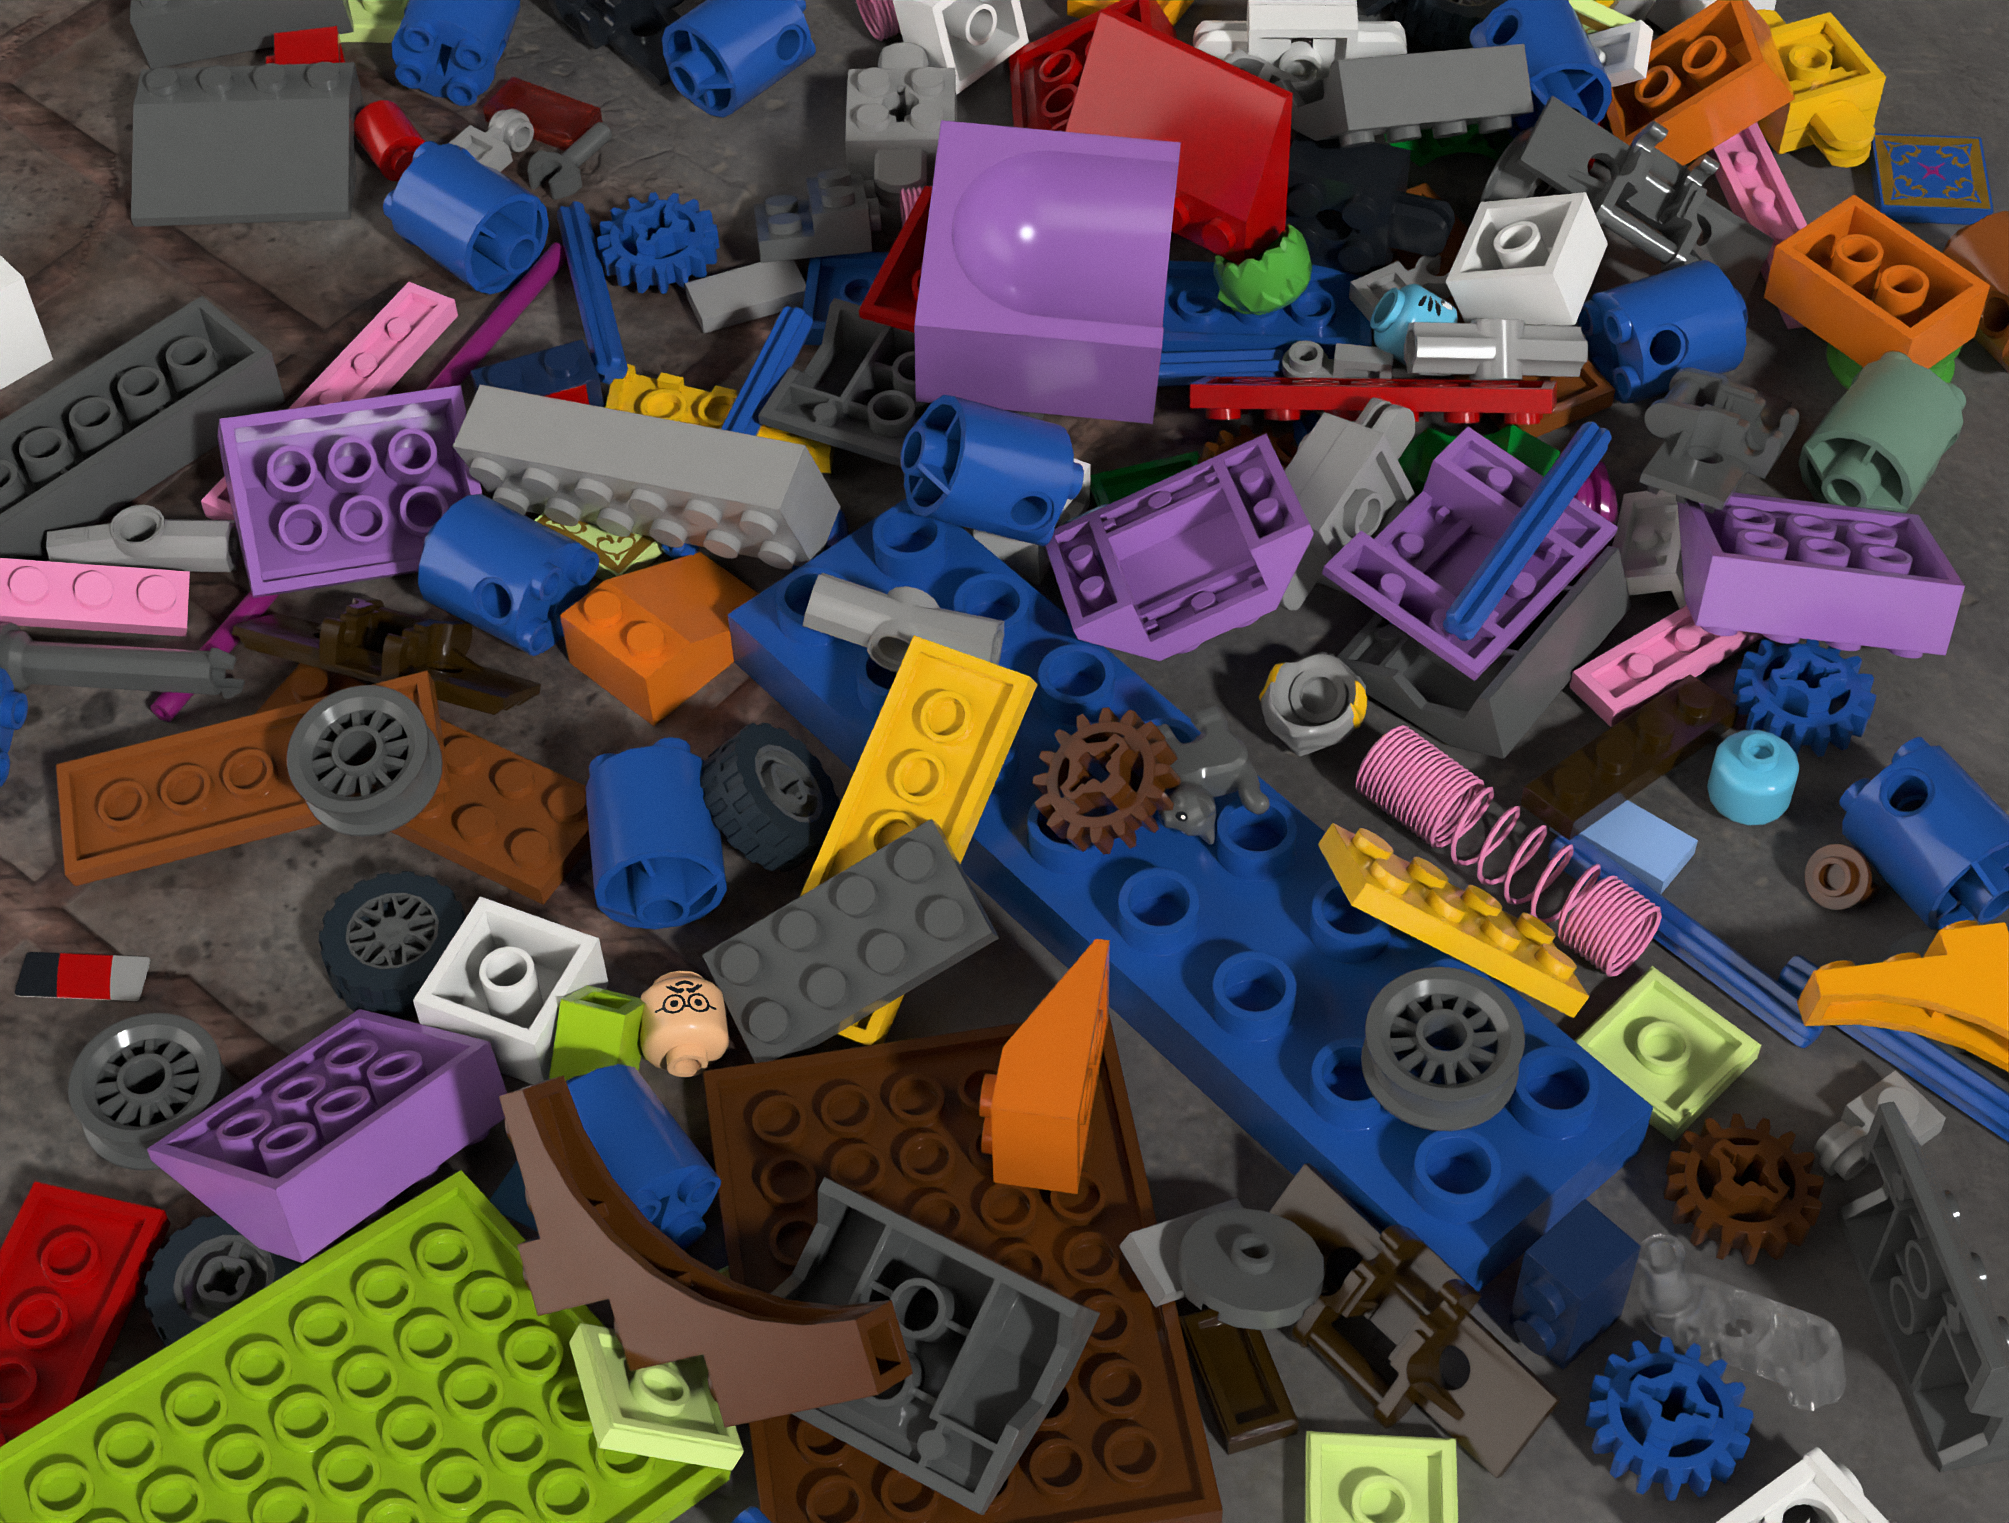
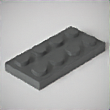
(850, 945)

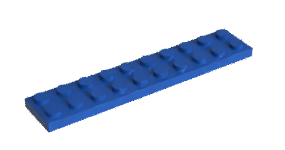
(1192, 312)

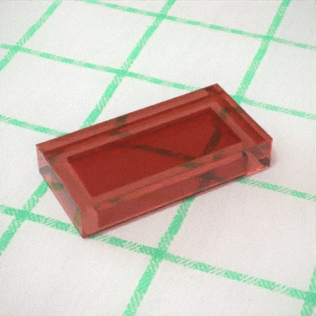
(555, 117)

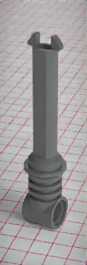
(114, 666)

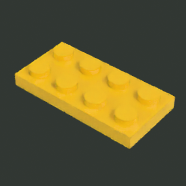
(1455, 921)

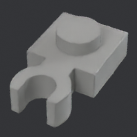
(1369, 289)

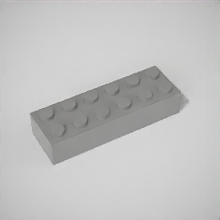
(648, 476)

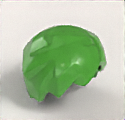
(1268, 280)

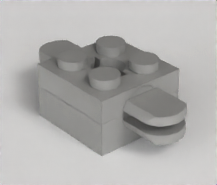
(897, 120)
(1348, 484)

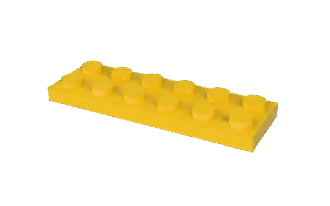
(925, 760)

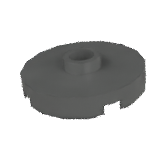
(1250, 1268)

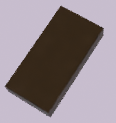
(1238, 1381)

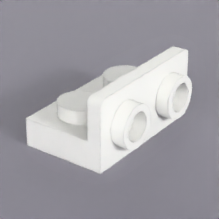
(1651, 544)

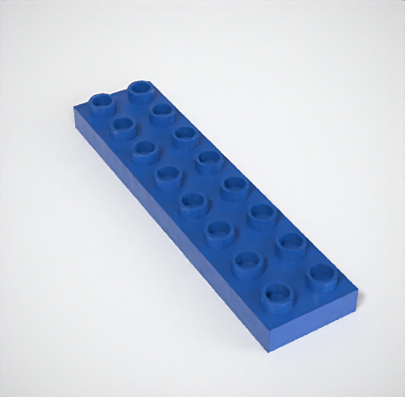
(1221, 951)

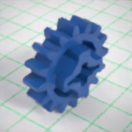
(658, 242)
(1804, 694)
(1690, 1450)

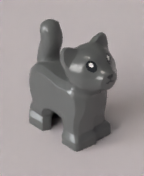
(1209, 768)

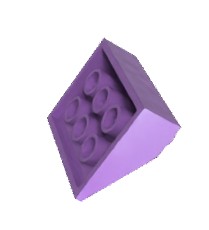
(342, 486)
(1818, 575)
(336, 1130)

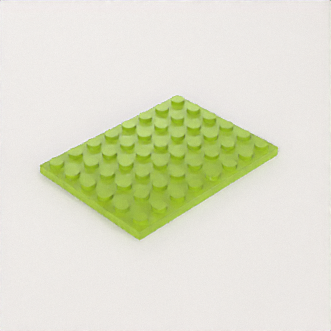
(356, 1391)

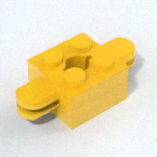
(1833, 90)

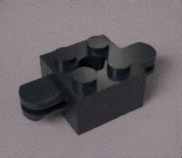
(1371, 194)

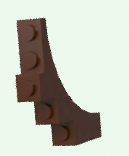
(596, 1245)

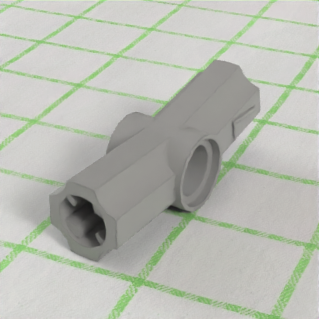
(1494, 349)
(146, 540)
(891, 620)

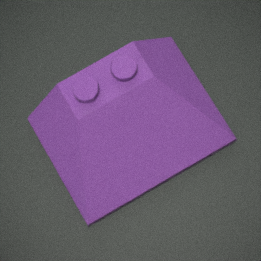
(1444, 536)
(1183, 555)

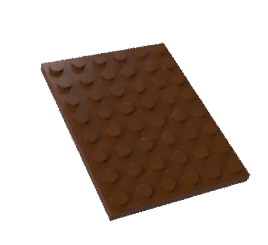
(909, 1134)

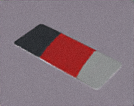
(82, 976)

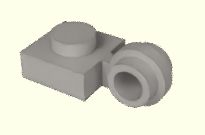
(507, 133)
(1309, 360)
(1843, 1142)

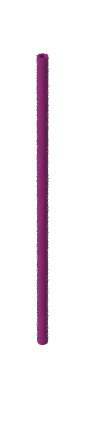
(453, 374)

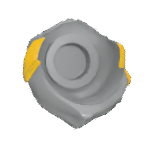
(1313, 702)

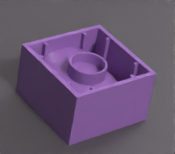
(1046, 271)

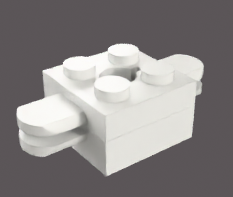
(1328, 25)

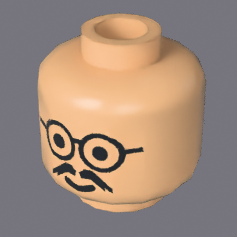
(683, 1024)

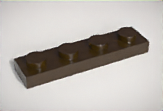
(1629, 756)

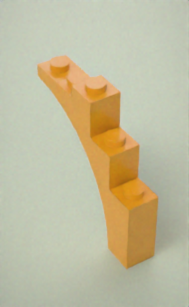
(1947, 995)

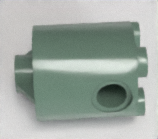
(1883, 436)

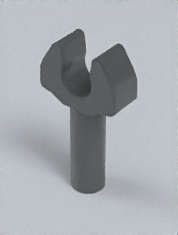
(565, 166)

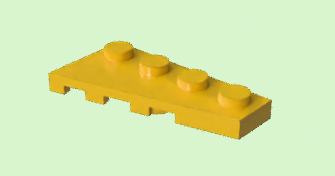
(674, 401)

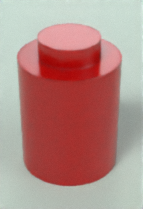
(387, 137)

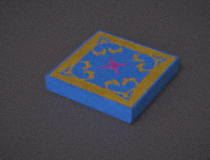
(1930, 178)

